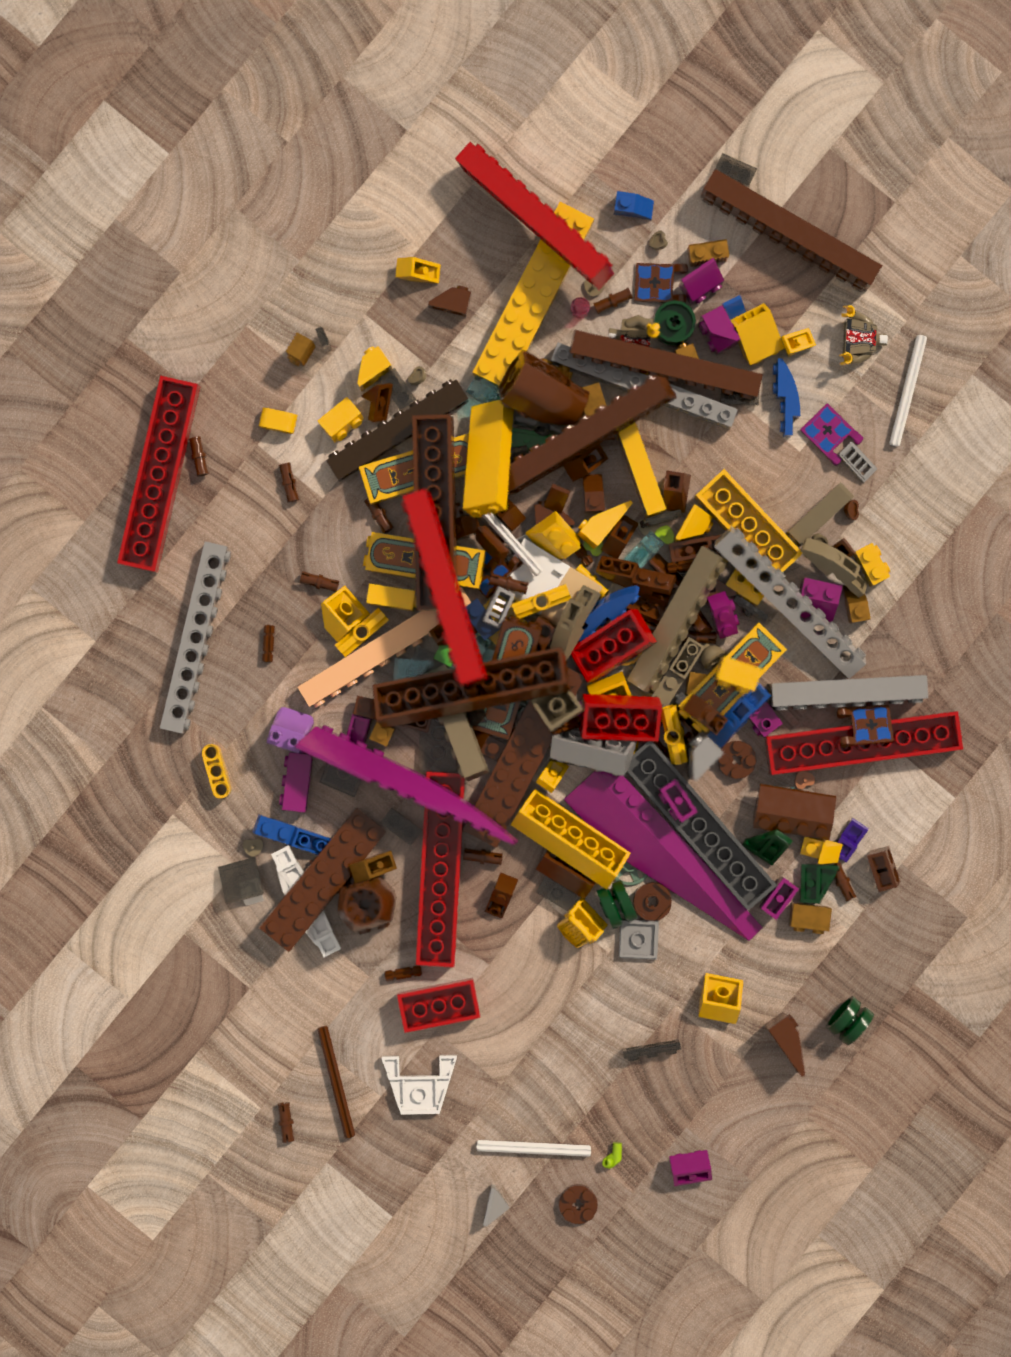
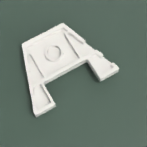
(421, 1092)

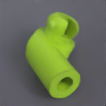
(613, 1158)

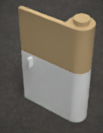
(553, 575)

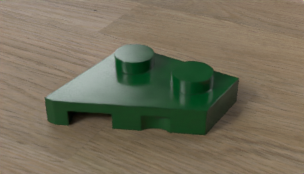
(768, 845)
(816, 881)

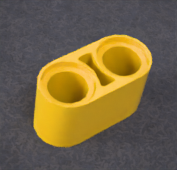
(278, 420)

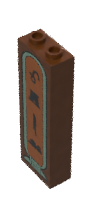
(514, 640)

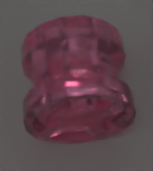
(581, 304)

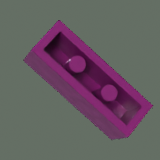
(296, 782)

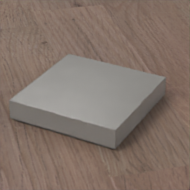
(638, 939)

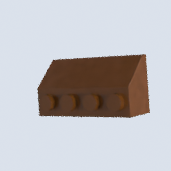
(794, 811)

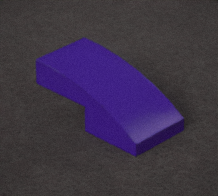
(851, 838)

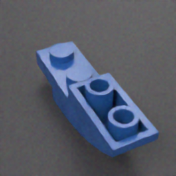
(786, 389)
(609, 607)
(740, 714)
(290, 834)

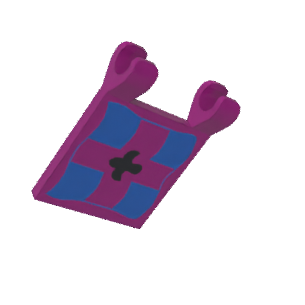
(828, 431)

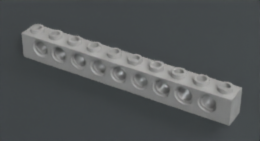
(623, 379)
(209, 552)
(847, 665)

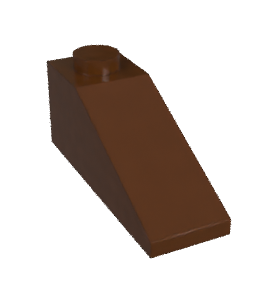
(689, 548)

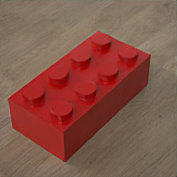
(613, 645)
(620, 717)
(438, 1005)

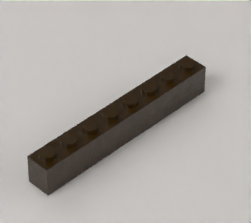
(396, 431)

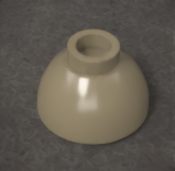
(711, 655)

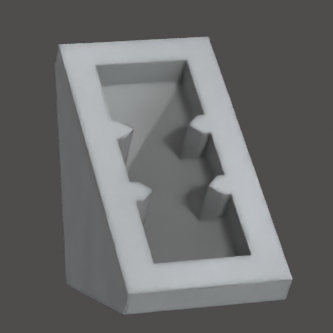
(495, 1206)

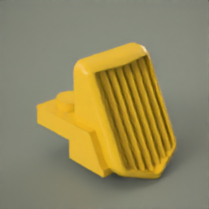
(581, 924)

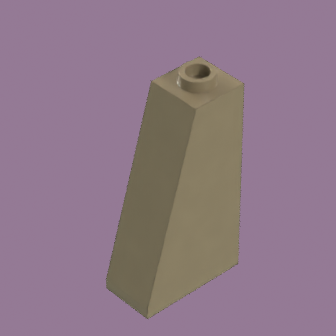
(820, 514)

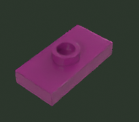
(358, 728)

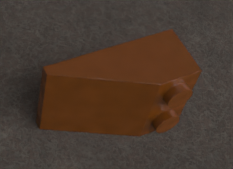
(787, 1037)

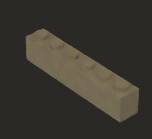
(464, 742)

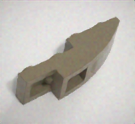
(833, 561)
(572, 619)
(678, 671)

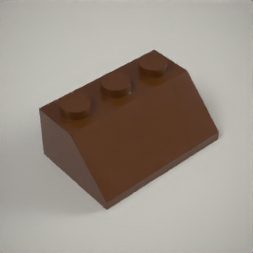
(565, 874)

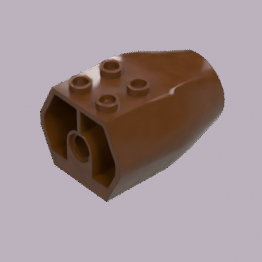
(541, 391)
(367, 905)

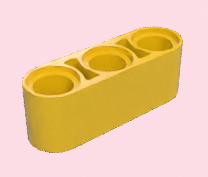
(216, 761)

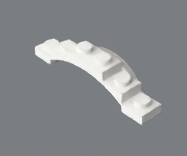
(320, 931)

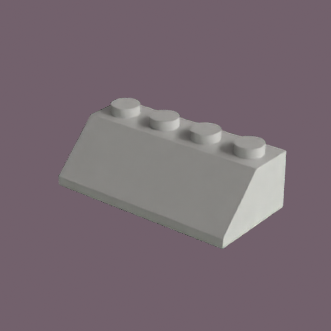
(598, 754)
(701, 756)

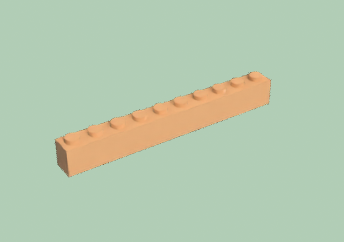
(370, 656)

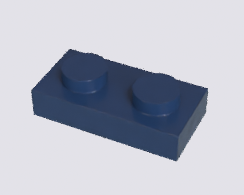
(476, 613)

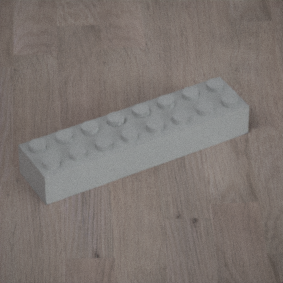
(848, 691)

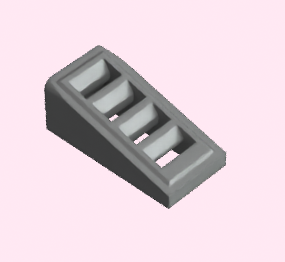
(851, 446)
(502, 592)

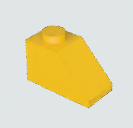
(417, 270)

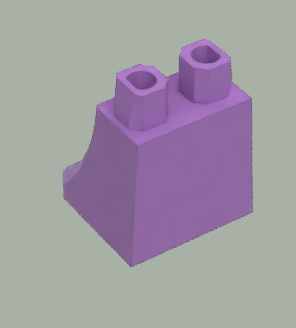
(289, 729)

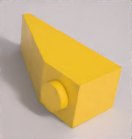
(600, 525)

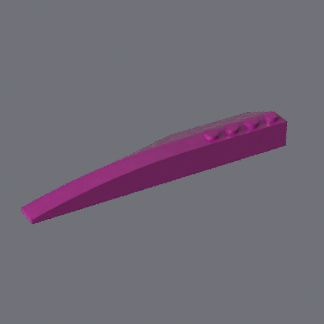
(375, 767)
(656, 849)

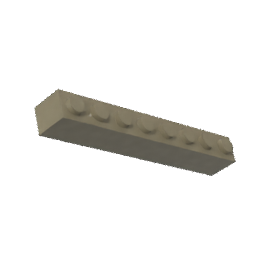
(677, 619)

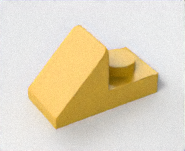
(798, 341)
(552, 775)
(824, 850)

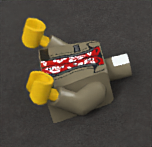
(636, 331)
(859, 337)

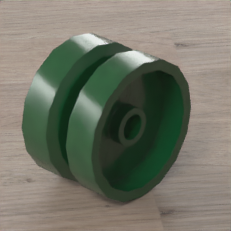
(682, 315)
(616, 904)
(850, 1020)

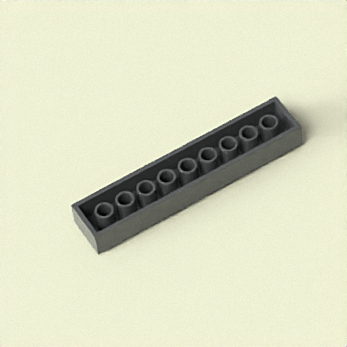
(703, 829)

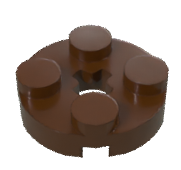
(747, 761)
(652, 912)
(586, 1196)

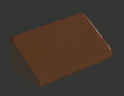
(491, 544)
(659, 564)

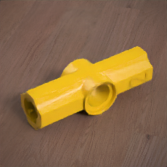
(554, 597)
(352, 641)
(676, 746)

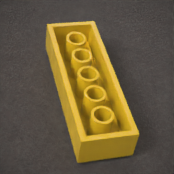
(734, 507)
(570, 839)

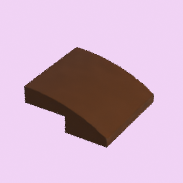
(651, 606)

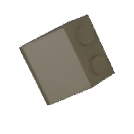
(557, 708)

